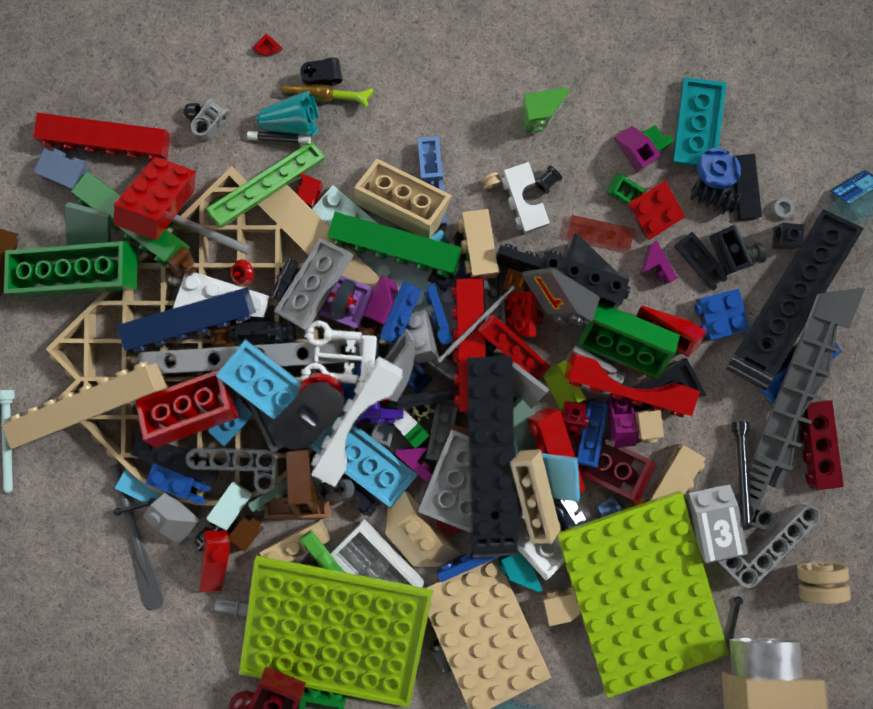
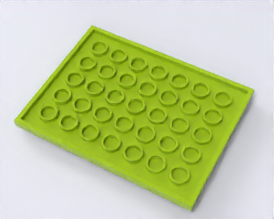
(643, 593)
(335, 630)

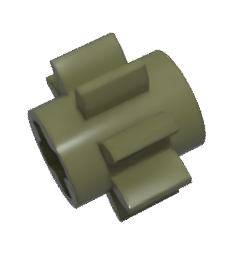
(425, 413)

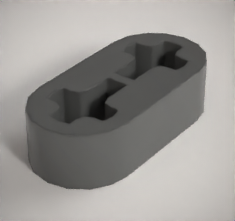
(335, 494)

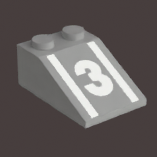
(716, 523)

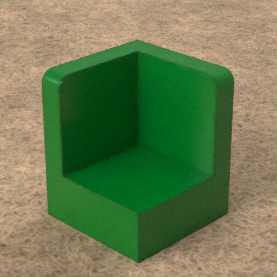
(657, 138)

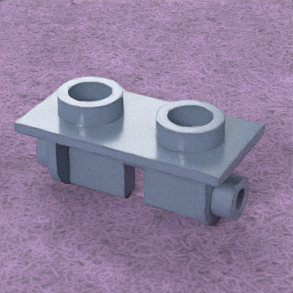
(565, 511)

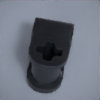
(324, 71)

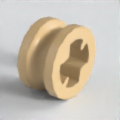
(491, 181)

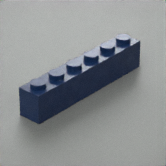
(185, 319)

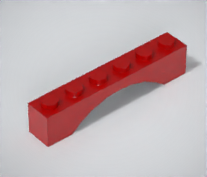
(672, 396)

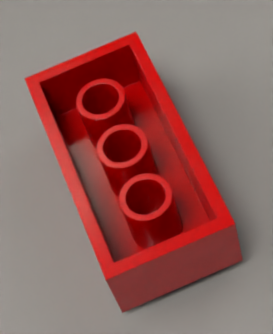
(154, 198)
(185, 409)

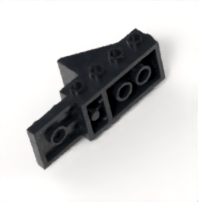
(578, 263)

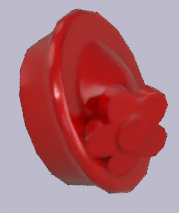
(242, 272)

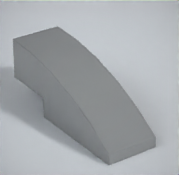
(403, 357)

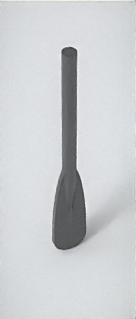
(146, 575)

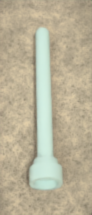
(6, 398)

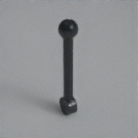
(118, 511)
(738, 600)

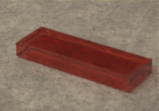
(601, 232)

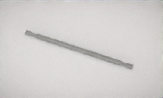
(493, 307)

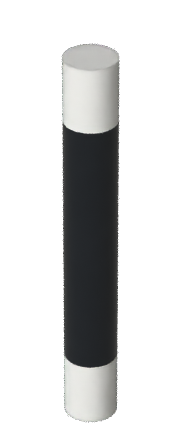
(278, 137)

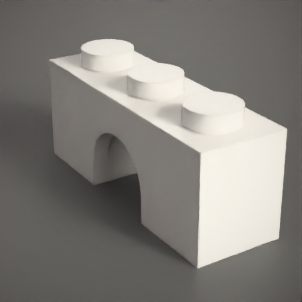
(528, 216)

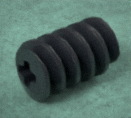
(720, 198)

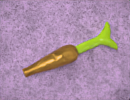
(326, 93)

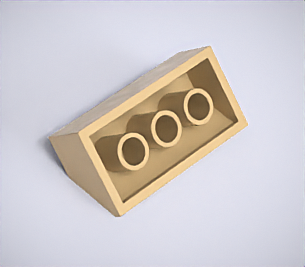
(401, 199)

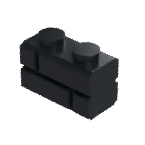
(730, 249)

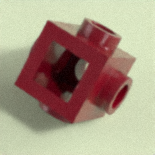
(574, 418)

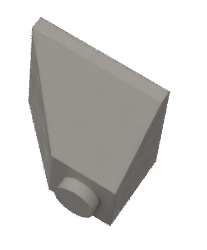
(527, 386)
(171, 518)

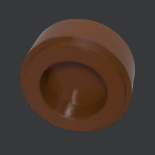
(370, 329)

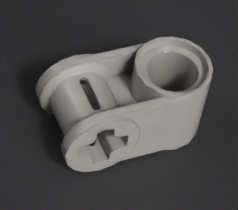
(211, 116)

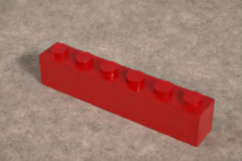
(101, 136)
(467, 310)

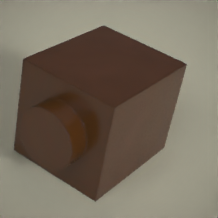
(246, 532)

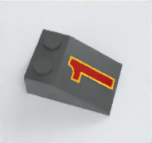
(562, 296)

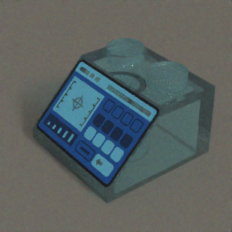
(855, 197)

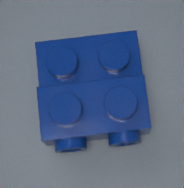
(722, 314)

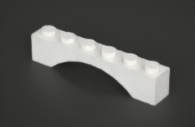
(379, 384)

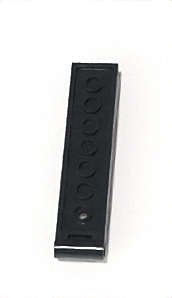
(793, 298)
(490, 456)

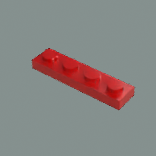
(514, 346)

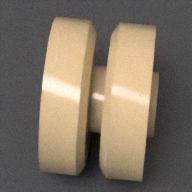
(824, 582)

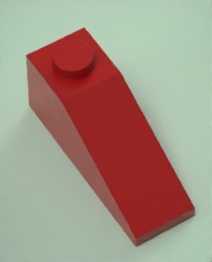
(690, 333)
(214, 560)

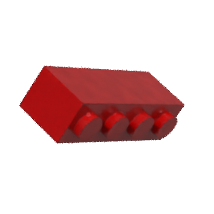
(551, 435)

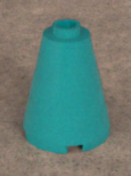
(291, 116)

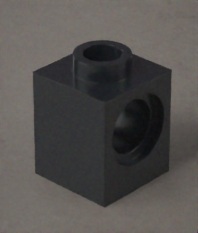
(788, 236)

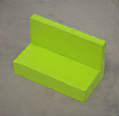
(560, 386)

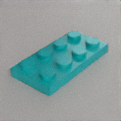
(698, 119)

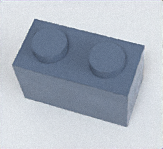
(60, 169)

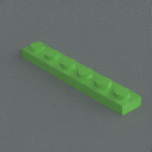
(265, 185)

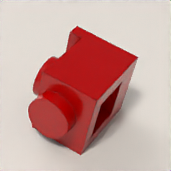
(309, 190)

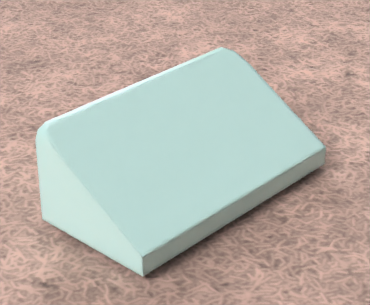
(229, 505)

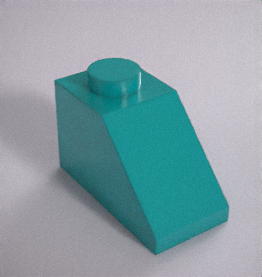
(520, 571)

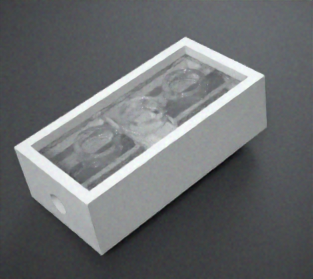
(370, 555)

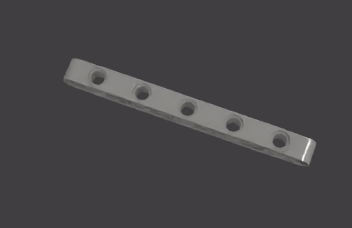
(283, 354)

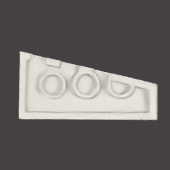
(201, 287)

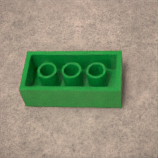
(629, 341)

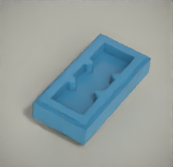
(227, 430)

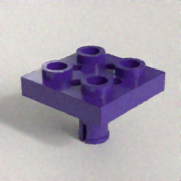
(376, 414)

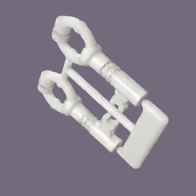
(368, 354)

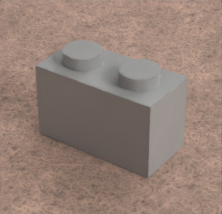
(423, 333)

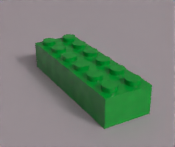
(71, 269)

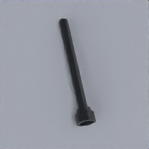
(741, 430)

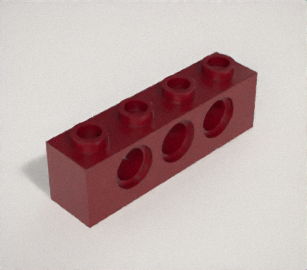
(826, 432)

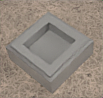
(383, 433)

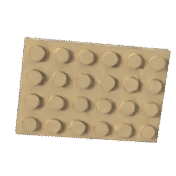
(485, 636)

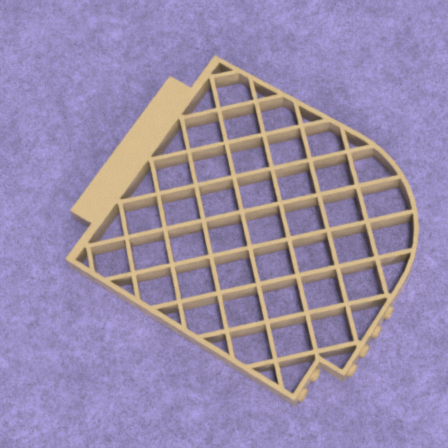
(292, 217)

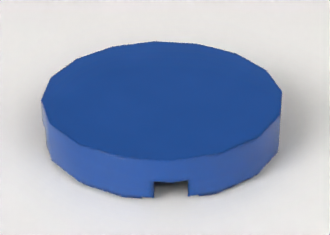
(718, 168)

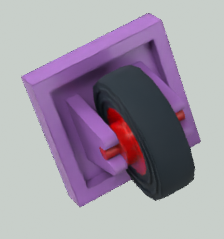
(347, 302)

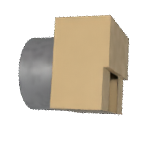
(770, 676)

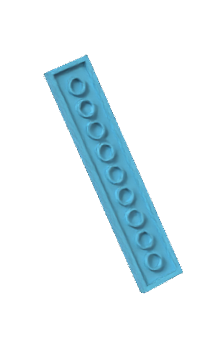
(273, 389)

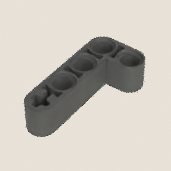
(231, 463)

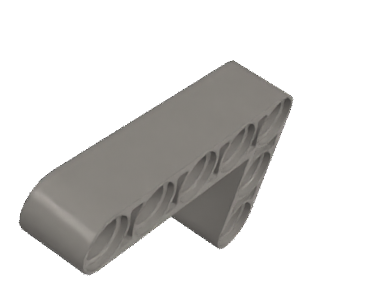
(765, 549)

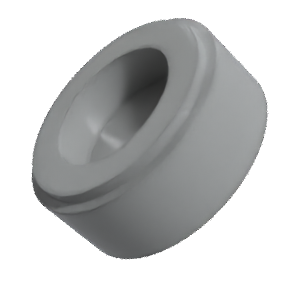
(782, 208)

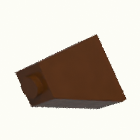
(301, 484)

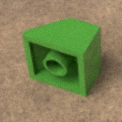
(541, 107)

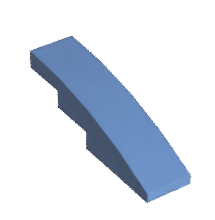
(431, 164)

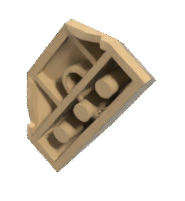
(418, 534)

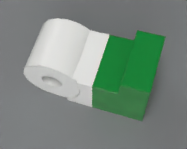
(411, 429)

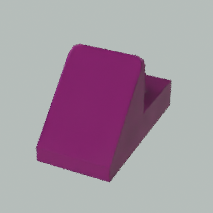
(656, 257)
(411, 456)

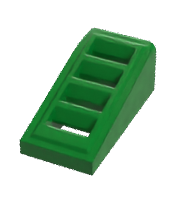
(626, 182)

